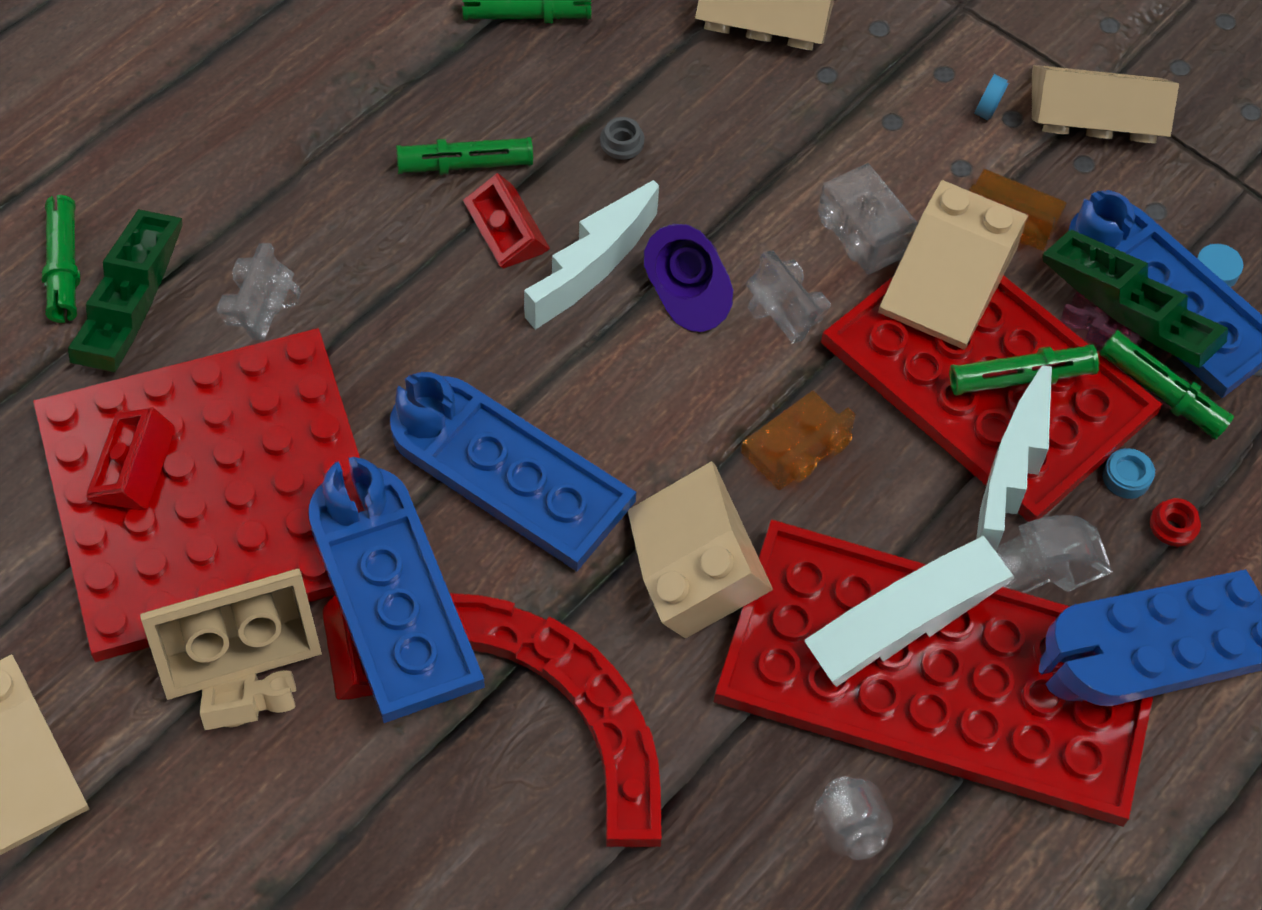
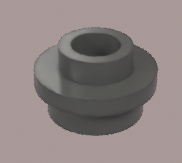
(622, 138)

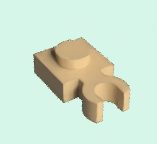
(243, 698)

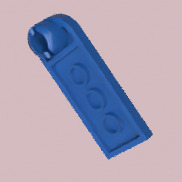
(1127, 228)
(507, 466)
(391, 592)
(1156, 640)

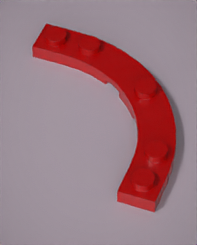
(597, 695)

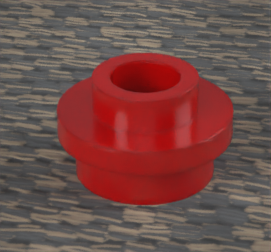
(1183, 514)

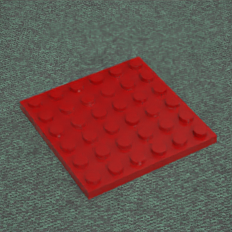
(231, 493)

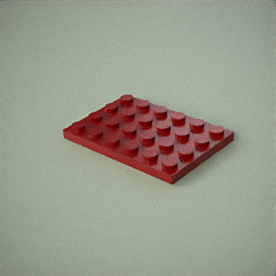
(911, 370)

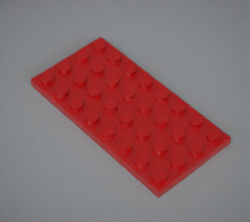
(946, 701)

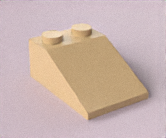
(953, 264)
(696, 553)
(34, 775)

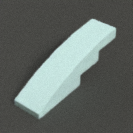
(601, 246)
(1019, 453)
(908, 609)

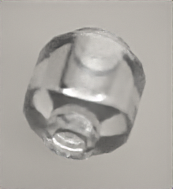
(853, 817)

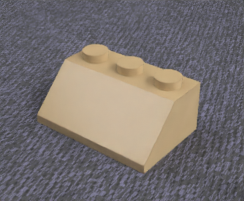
(799, 20)
(1103, 103)
(231, 633)

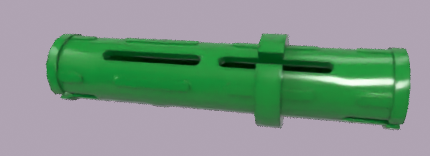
(526, 9)
(410, 157)
(60, 273)
(1077, 362)
(1175, 391)

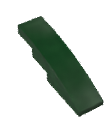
(126, 291)
(1124, 292)

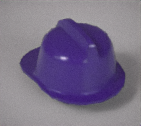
(689, 277)

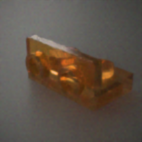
(1042, 209)
(798, 439)

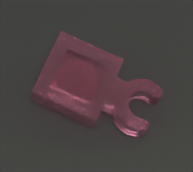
(1101, 326)

